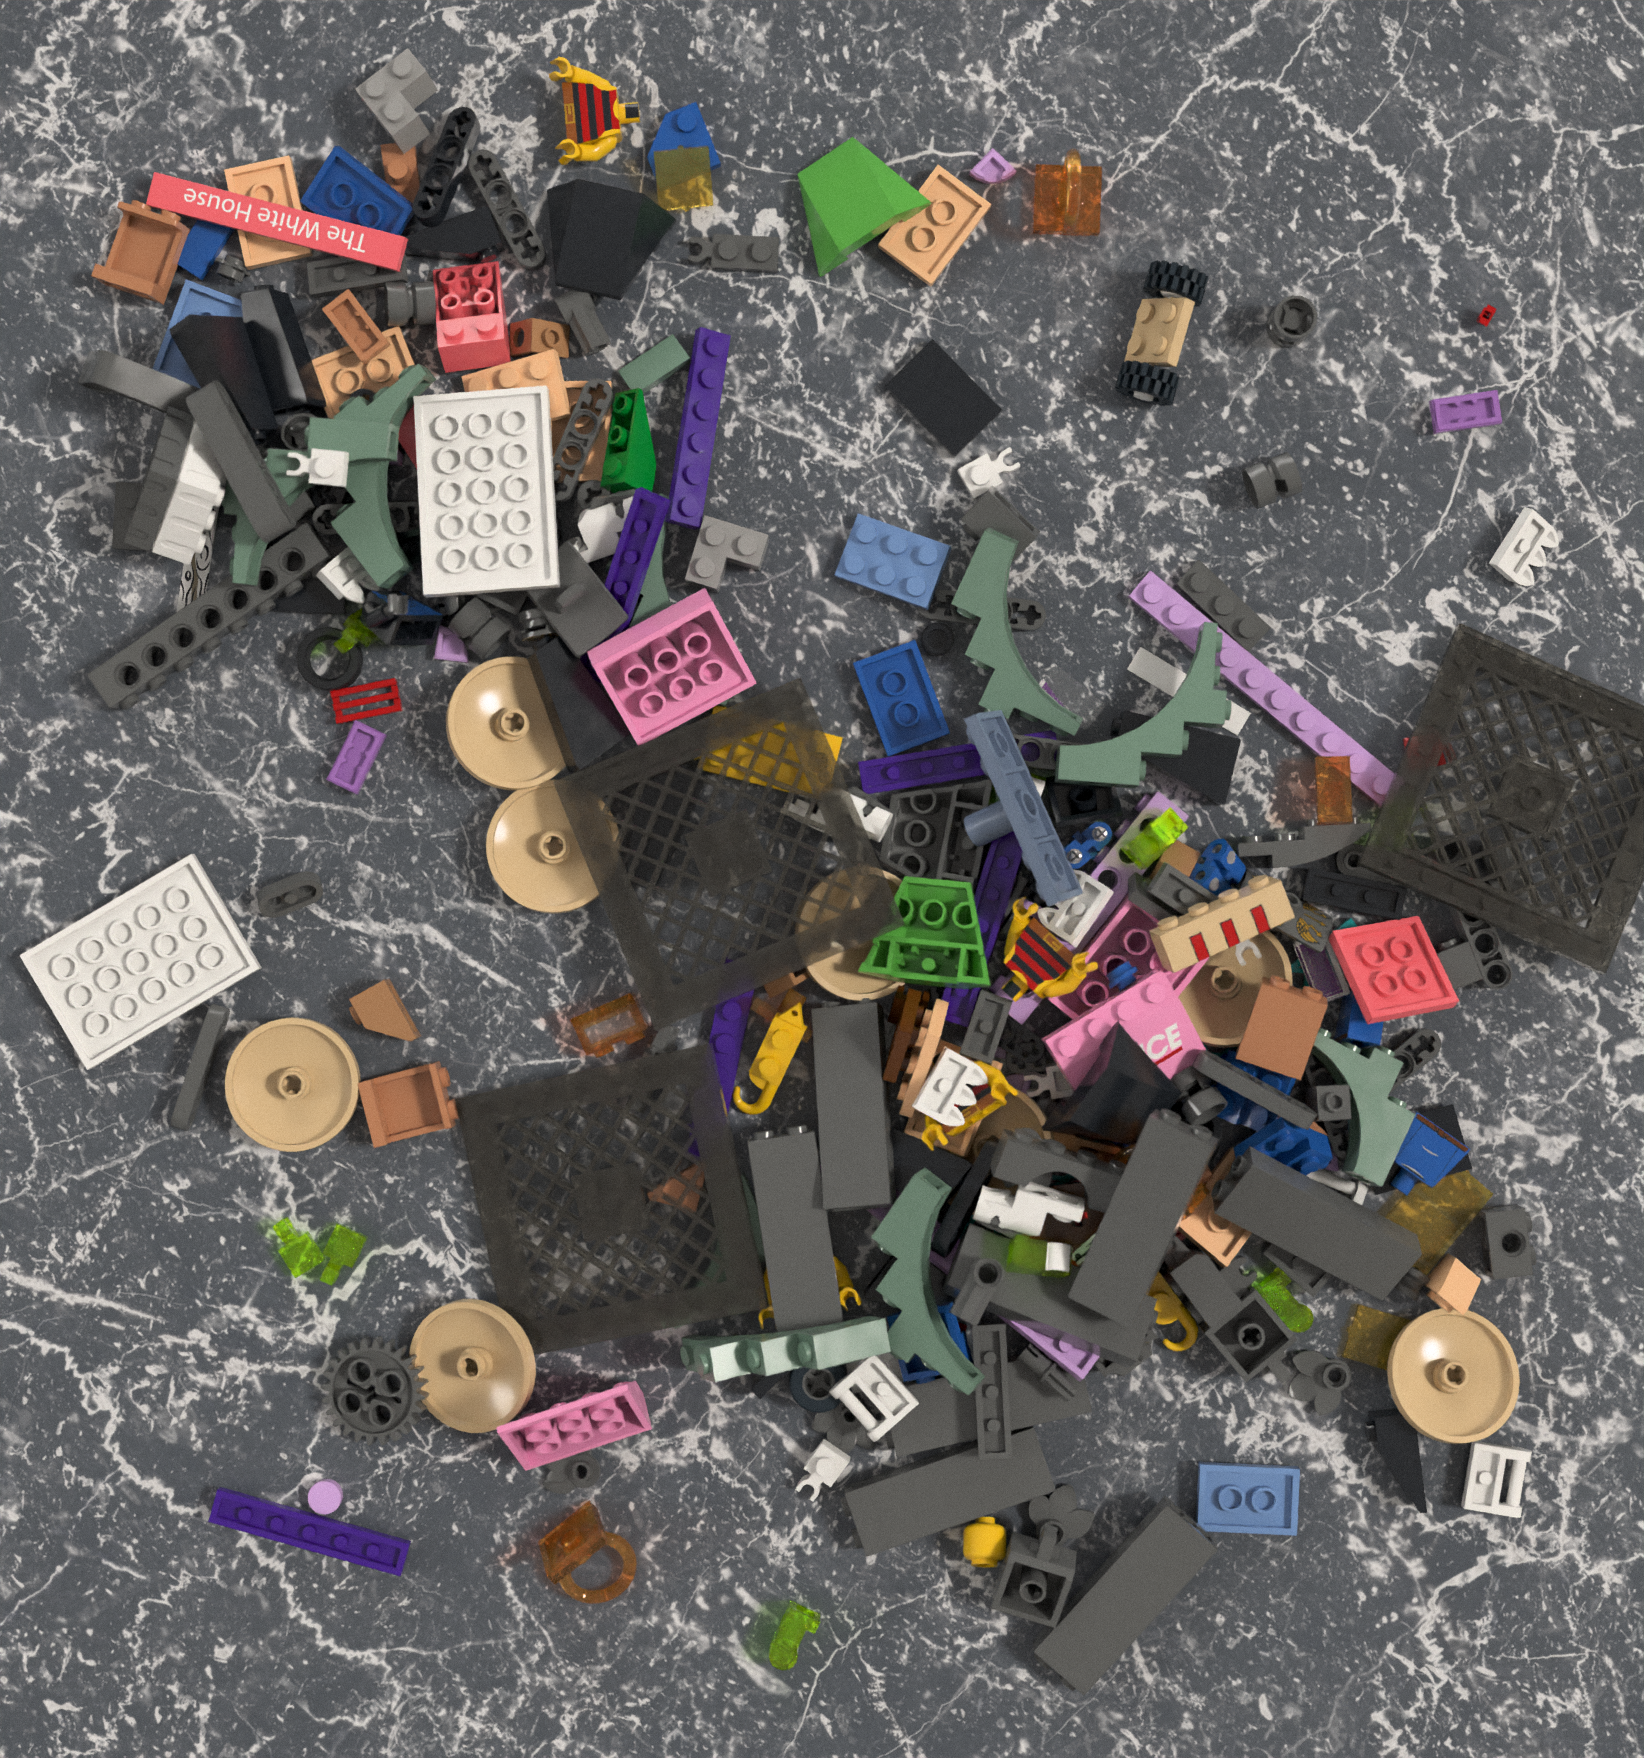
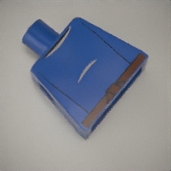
(1353, 1027)
(1426, 1155)

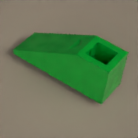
(629, 448)

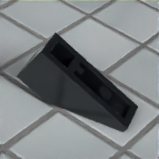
(462, 238)
(1399, 1449)

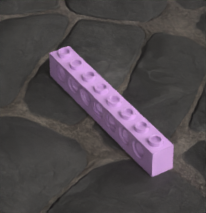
(1109, 860)

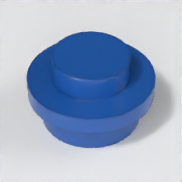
(1122, 976)

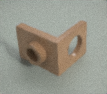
(539, 337)

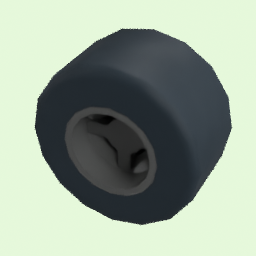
(812, 1390)

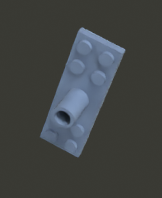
(1018, 809)

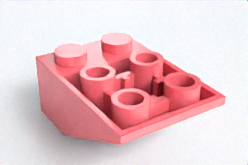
(471, 317)

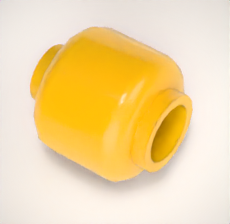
(984, 1542)

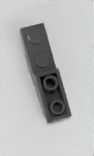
(1313, 843)

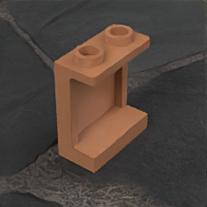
(144, 252)
(1282, 1027)
(408, 1103)

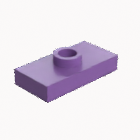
(1465, 412)
(356, 757)

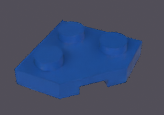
(683, 128)

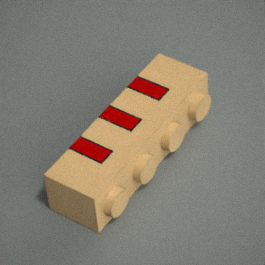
(1221, 923)

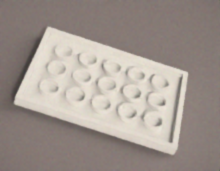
(486, 491)
(140, 961)

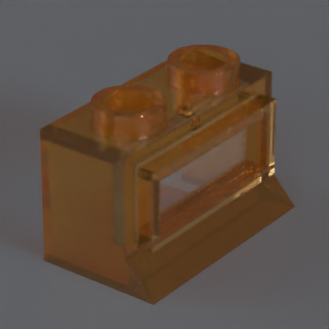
(610, 1024)

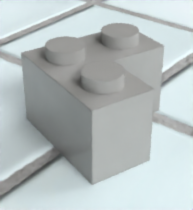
(394, 95)
(723, 543)

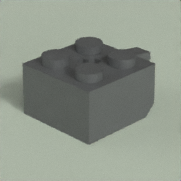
(1197, 1278)
(1260, 1352)
(1034, 1577)

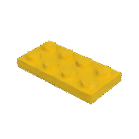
(764, 764)

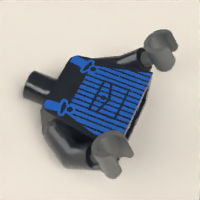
(403, 619)

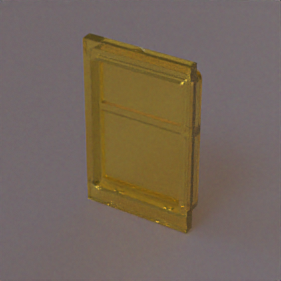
(1439, 1214)

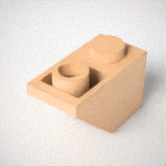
(1452, 1285)

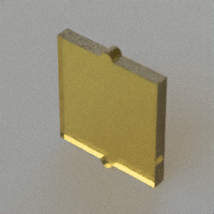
(683, 178)
(1372, 1336)

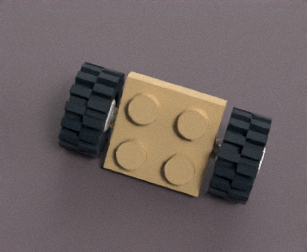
(1160, 332)

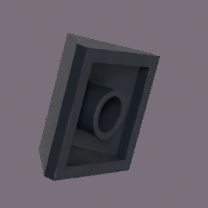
(1080, 803)

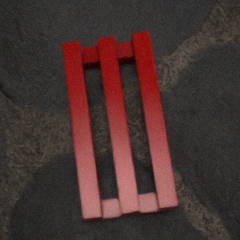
(339, 706)

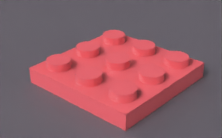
(1393, 969)

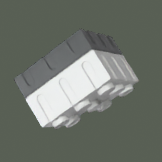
(177, 492)

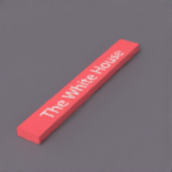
(277, 222)

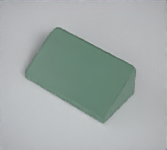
(655, 365)

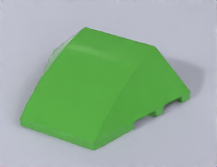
(852, 200)
(939, 940)

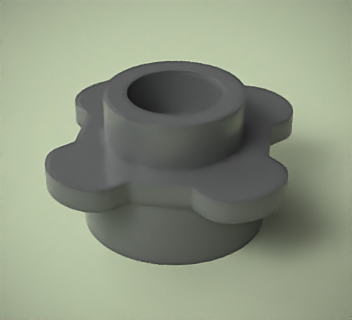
(231, 269)

